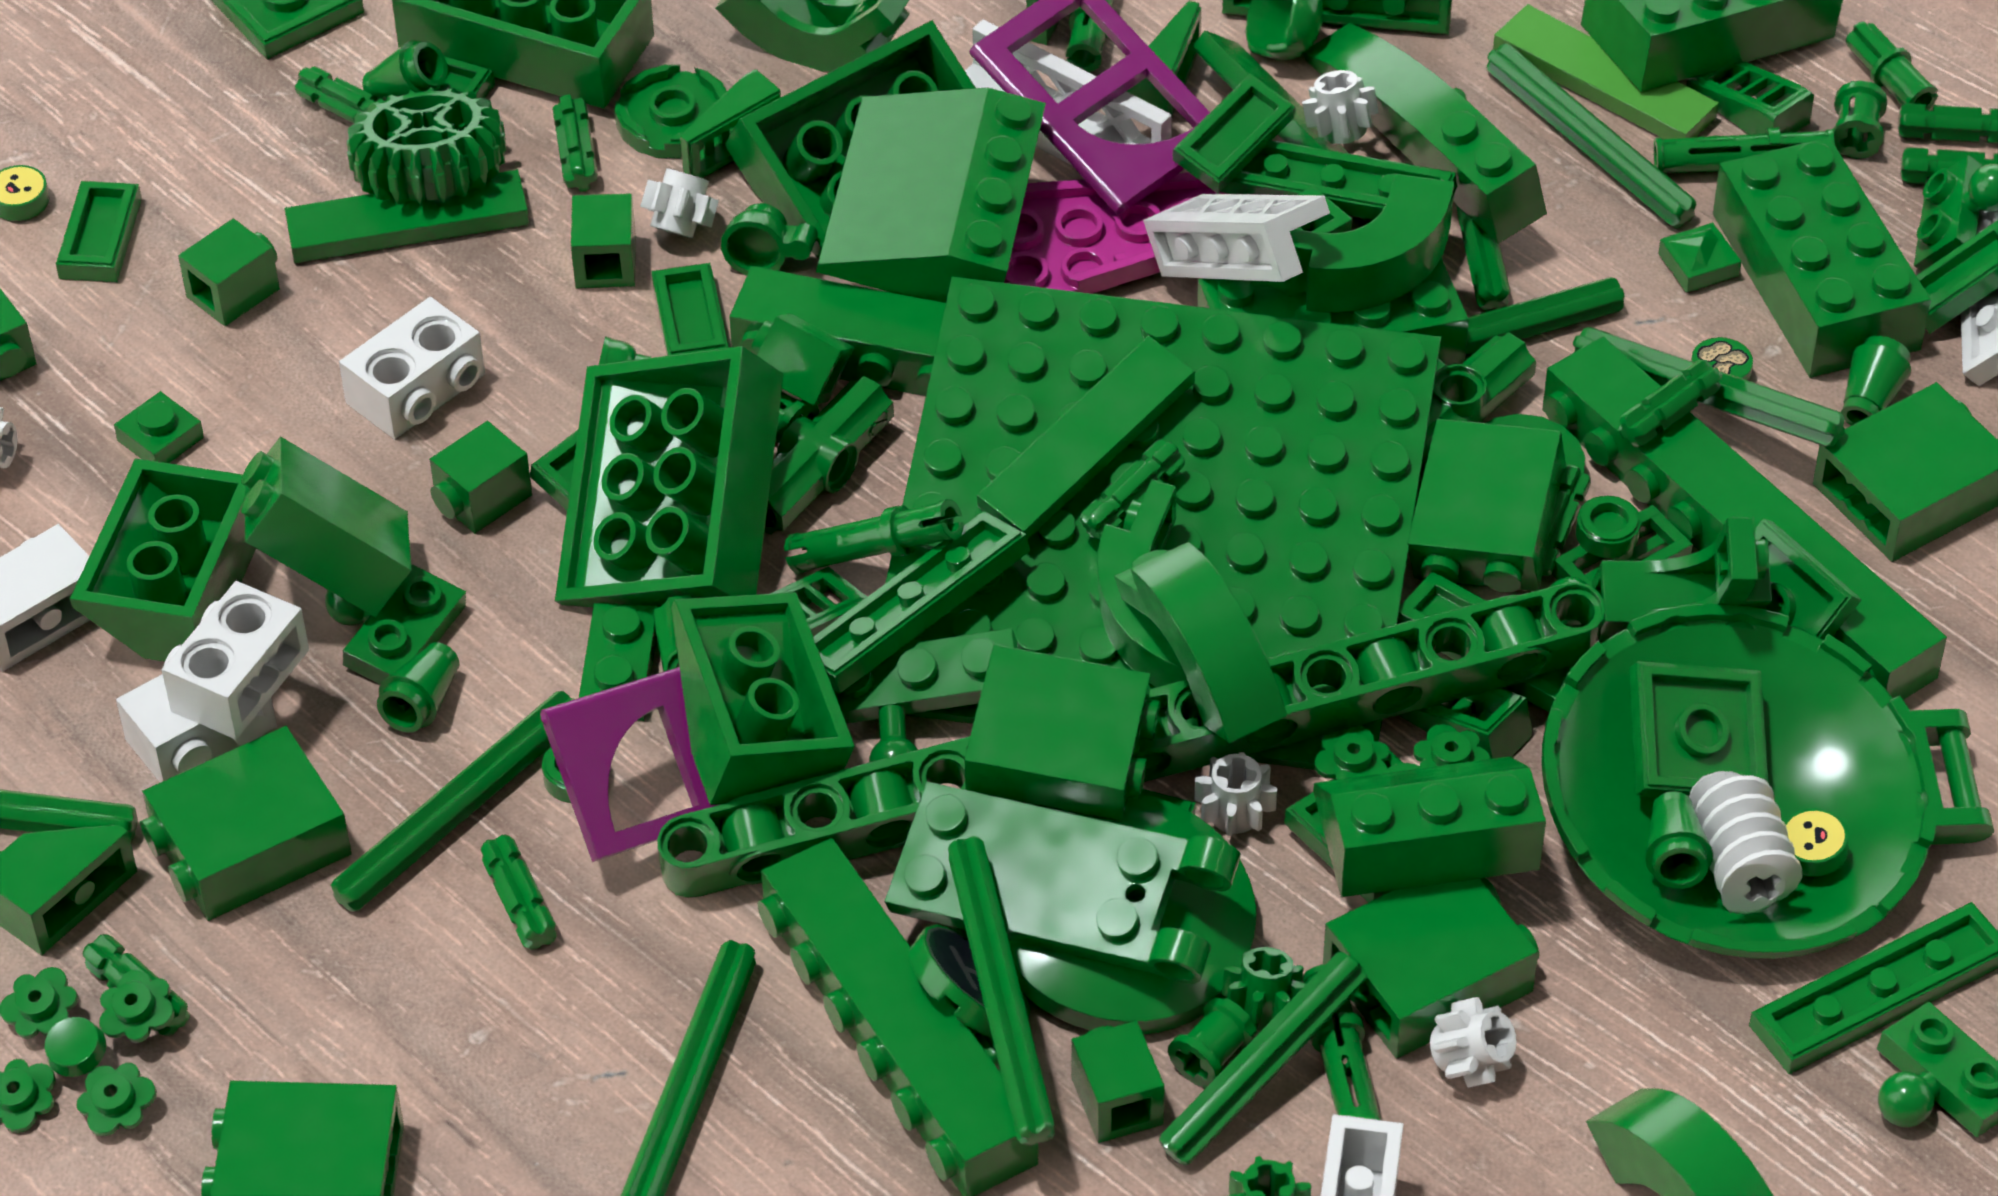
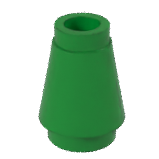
(412, 67)
(1875, 377)
(418, 688)
(1677, 843)

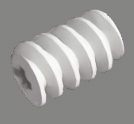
(1749, 841)

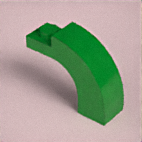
(816, 31)
(1380, 258)
(1726, 572)
(1129, 630)
(1209, 637)
(1673, 1148)

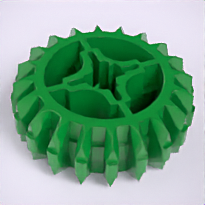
(426, 145)

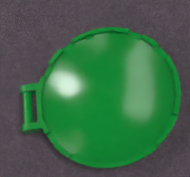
(1829, 746)

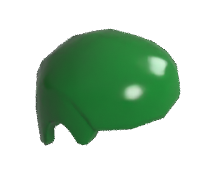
(1283, 27)

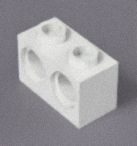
(412, 368)
(235, 659)

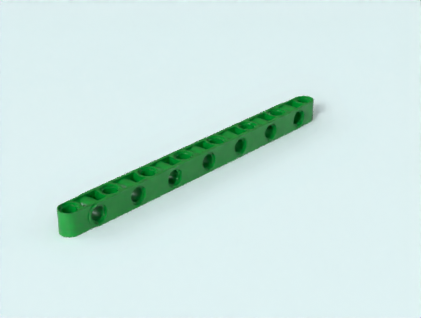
(1375, 679)

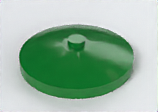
(1103, 993)

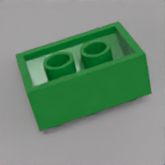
(164, 555)
(1431, 825)

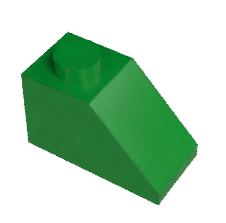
(59, 879)

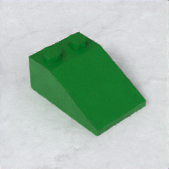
(756, 694)

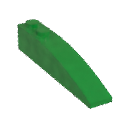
(1439, 130)

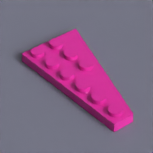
(1080, 244)

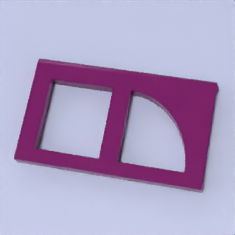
(1115, 170)
(584, 743)

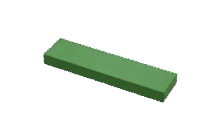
(1584, 67)

